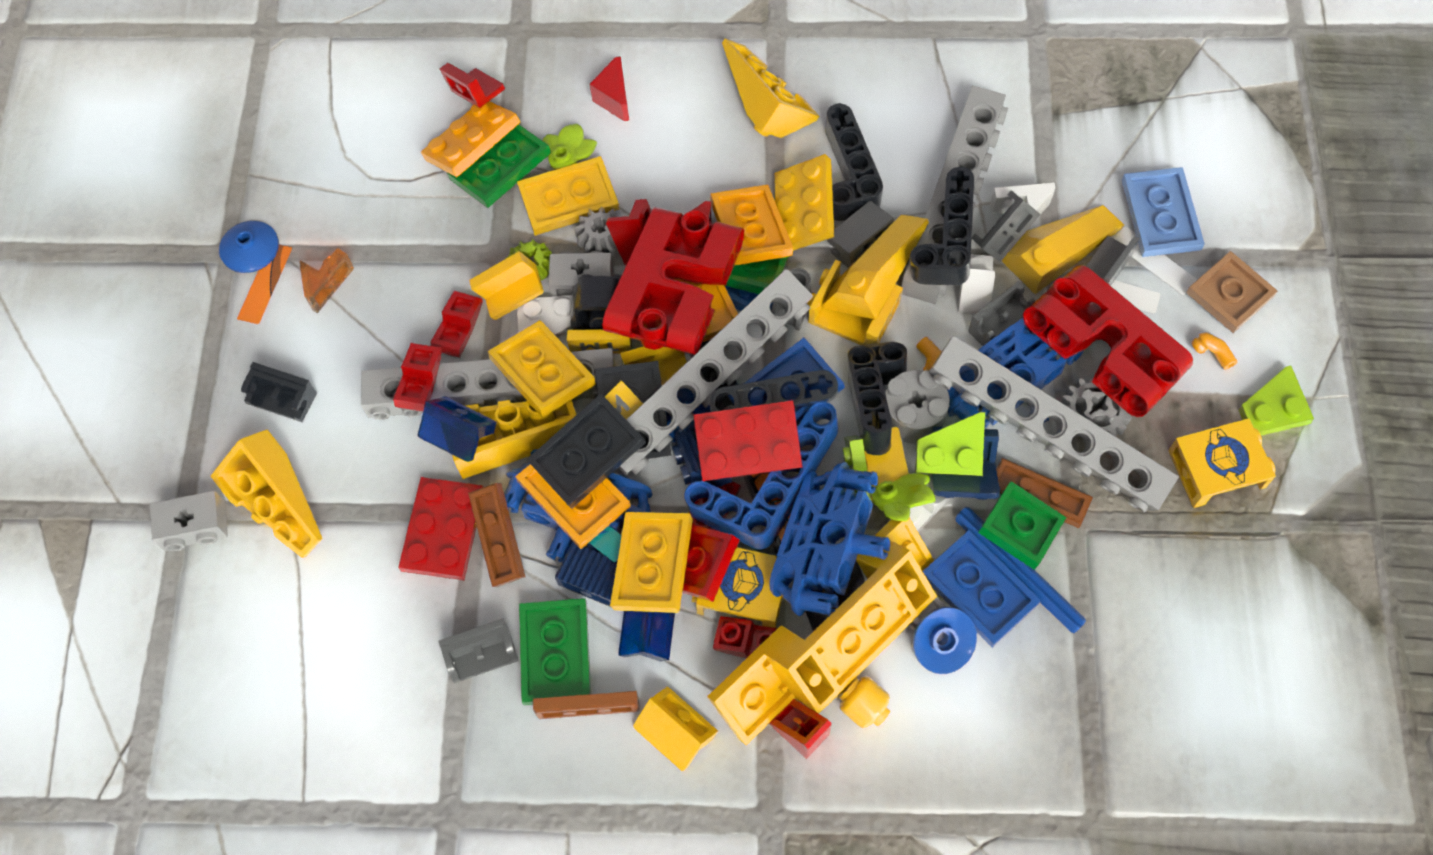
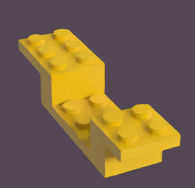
(839, 648)

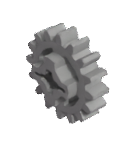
(1089, 397)

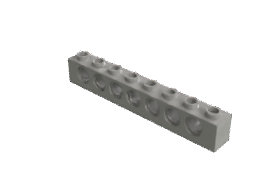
(980, 107)
(783, 289)
(381, 383)
(1155, 479)

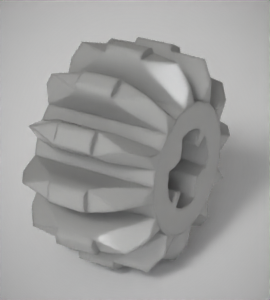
(594, 233)

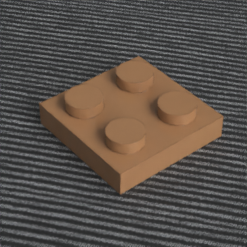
(1231, 291)

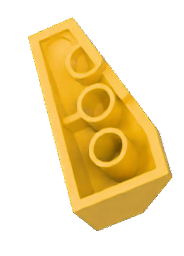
(764, 96)
(1057, 246)
(873, 275)
(264, 483)

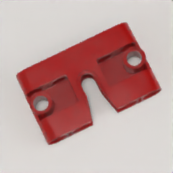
(650, 297)
(1142, 355)

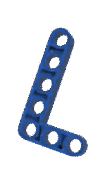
(775, 486)

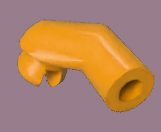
(1217, 346)
(929, 350)

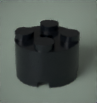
(591, 300)

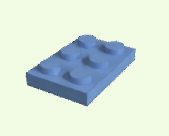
(1162, 212)

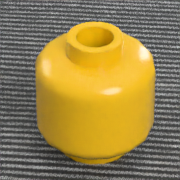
(864, 702)

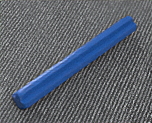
(1037, 584)

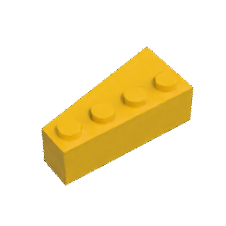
(516, 434)

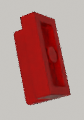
(473, 86)
(627, 229)

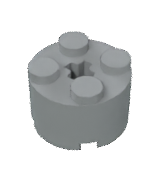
(916, 404)

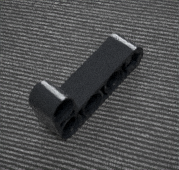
(858, 156)
(956, 225)
(868, 370)
(774, 387)

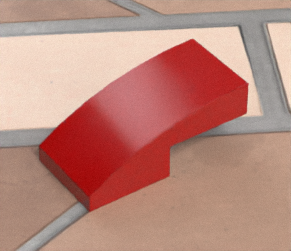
(457, 324)
(419, 376)

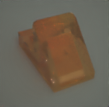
(322, 284)

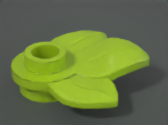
(568, 146)
(901, 495)

